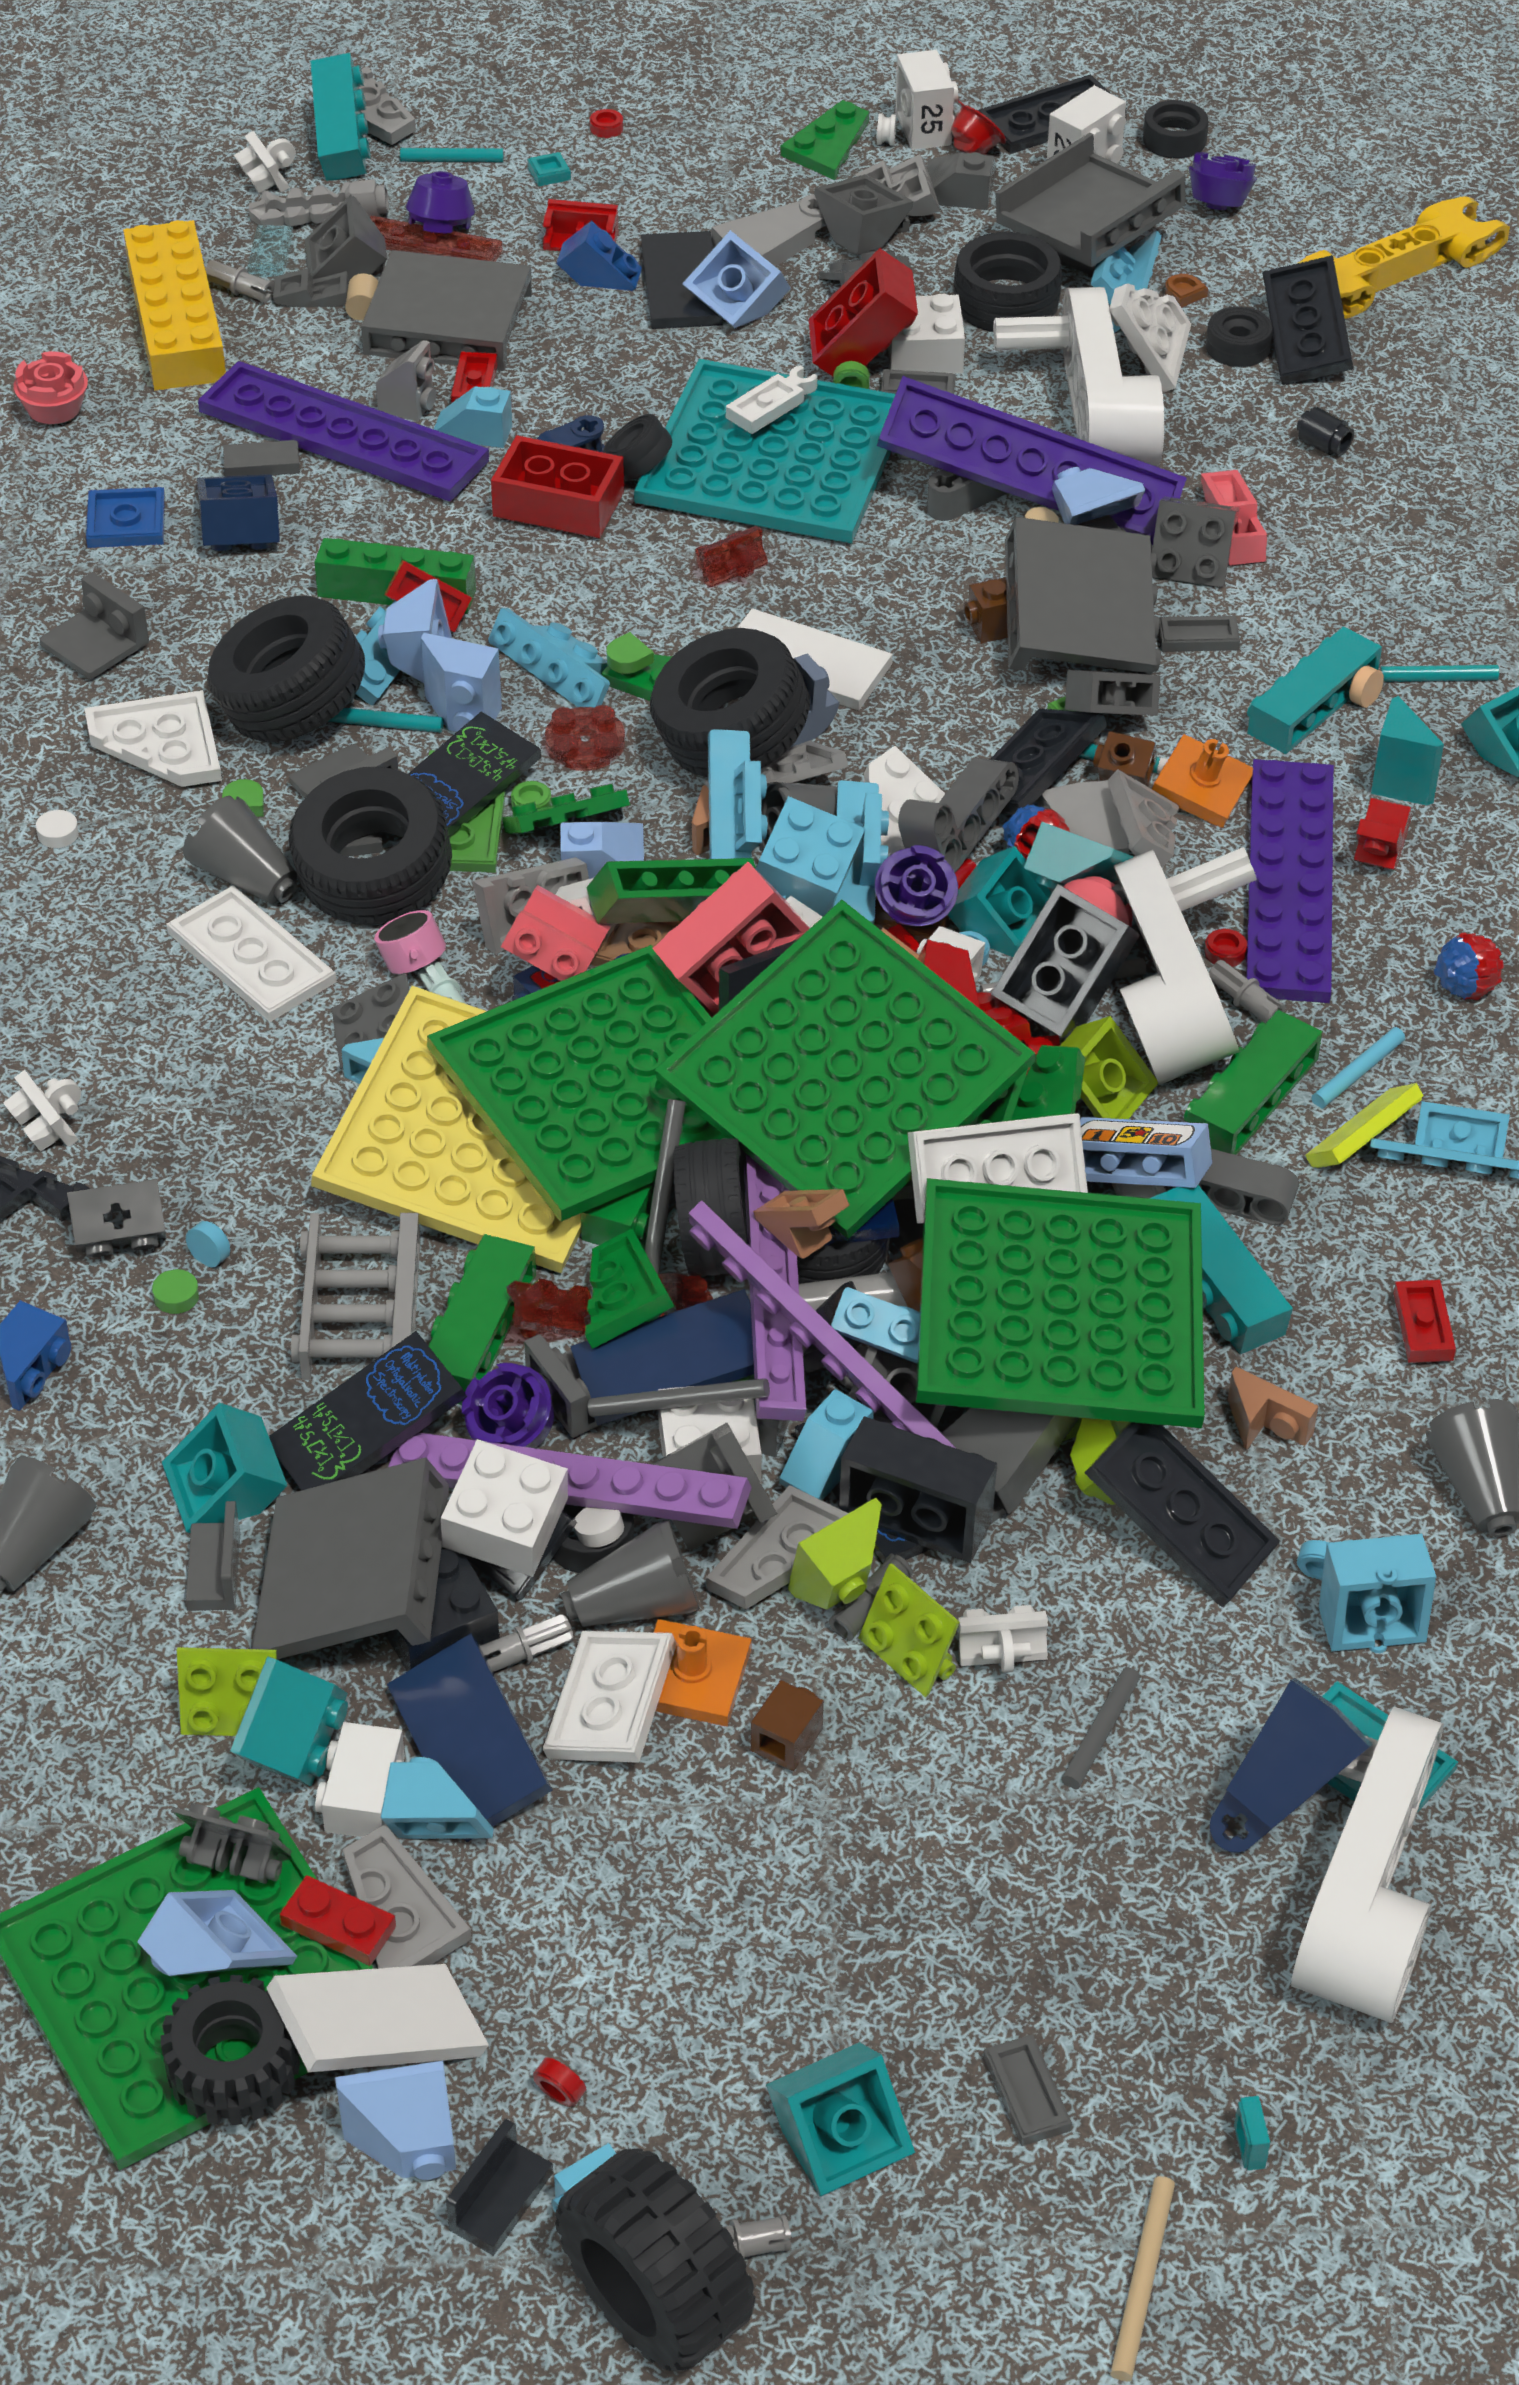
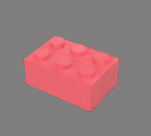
(730, 925)

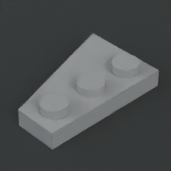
(384, 114)
(803, 762)
(1144, 816)
(505, 895)
(766, 1553)
(394, 1882)

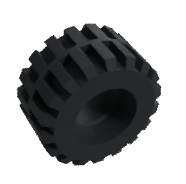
(234, 2086)

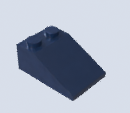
(238, 511)

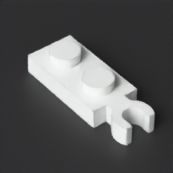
(770, 400)

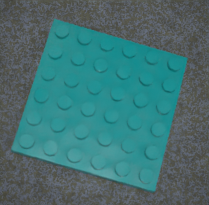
(795, 475)

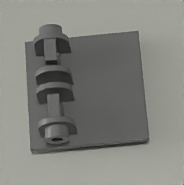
(369, 1013)
(215, 1838)

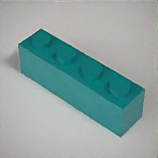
(339, 116)
(1311, 690)
(1234, 1285)

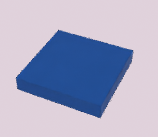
(125, 517)

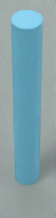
(1358, 1067)

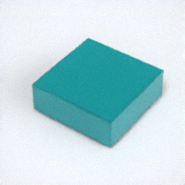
(549, 169)
(1252, 2133)

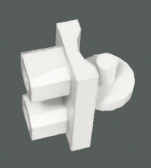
(263, 163)
(59, 1098)
(1002, 1637)

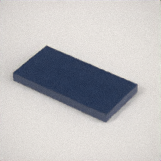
(674, 1351)
(470, 1730)

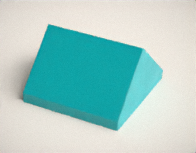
(1407, 757)

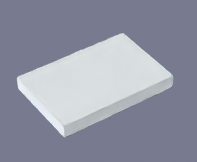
(610, 1696)

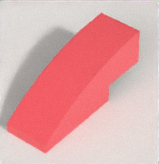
(1249, 536)

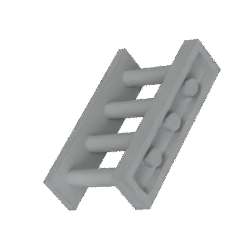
(398, 1279)

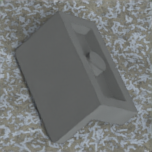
(214, 1563)

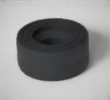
(1239, 336)
(641, 443)

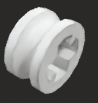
(886, 129)

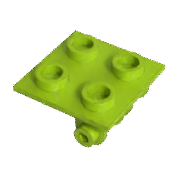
(910, 1631)
(217, 1687)

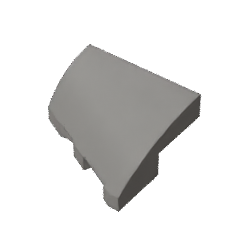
(910, 180)

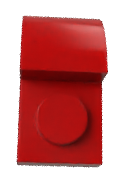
(1382, 834)

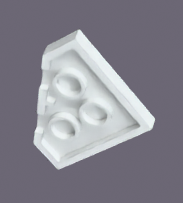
(1154, 330)
(160, 735)
(899, 781)

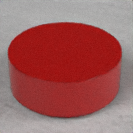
(606, 123)
(1225, 946)
(559, 2082)

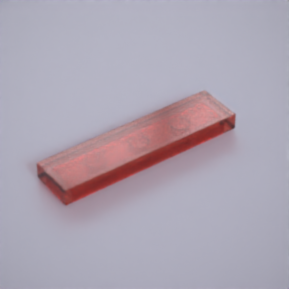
(412, 238)

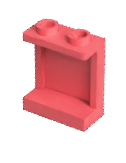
(555, 935)

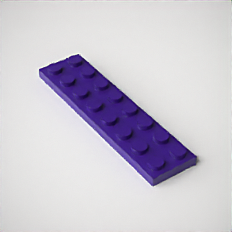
(344, 430)
(1011, 451)
(1294, 873)

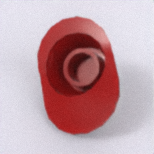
(975, 131)

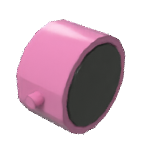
(410, 942)

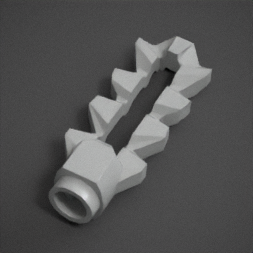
(301, 209)

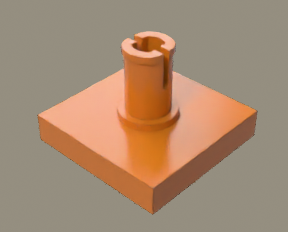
(1203, 779)
(703, 1673)

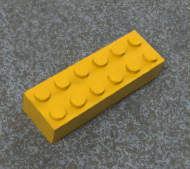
(174, 305)

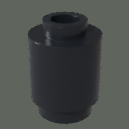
(1325, 431)

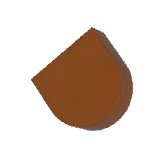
(1185, 289)

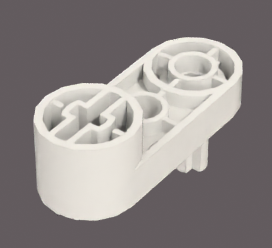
(1107, 407)
(1178, 1006)
(1359, 1931)

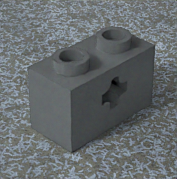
(1112, 692)
(94, 1208)

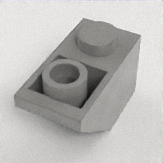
(407, 384)

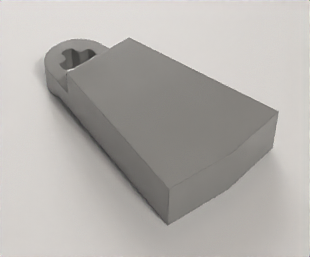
(778, 231)
(1089, 814)

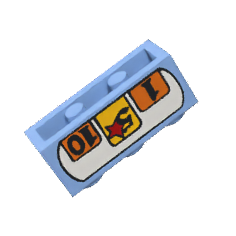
(1145, 1151)

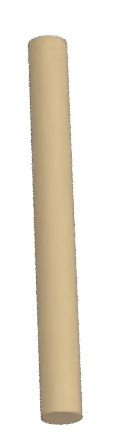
(1142, 2279)

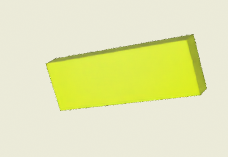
(1364, 1126)

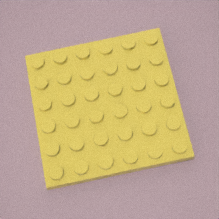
(424, 1149)

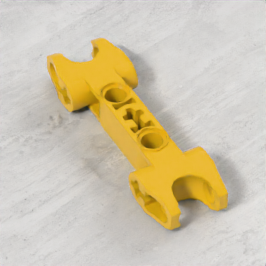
(1438, 237)

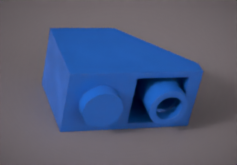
(598, 261)
(30, 1350)

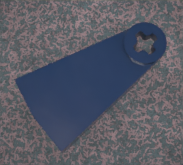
(1289, 1761)

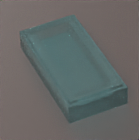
(270, 250)

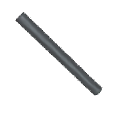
(664, 1182)
(679, 1397)

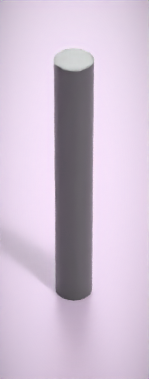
(1101, 1728)

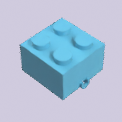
(809, 854)
(1377, 1592)

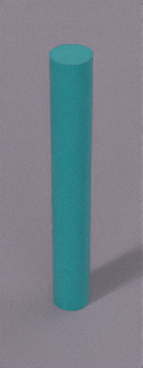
(452, 154)
(1440, 673)
(389, 720)

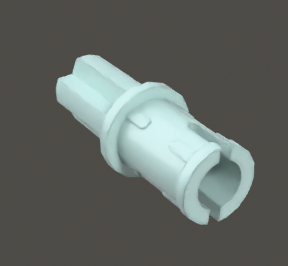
(438, 982)

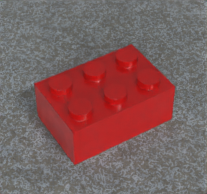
(864, 313)
(557, 486)

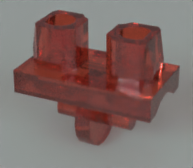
(732, 556)
(546, 1309)

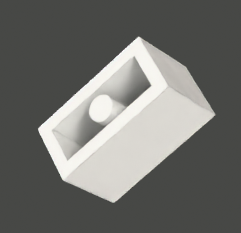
(358, 1778)

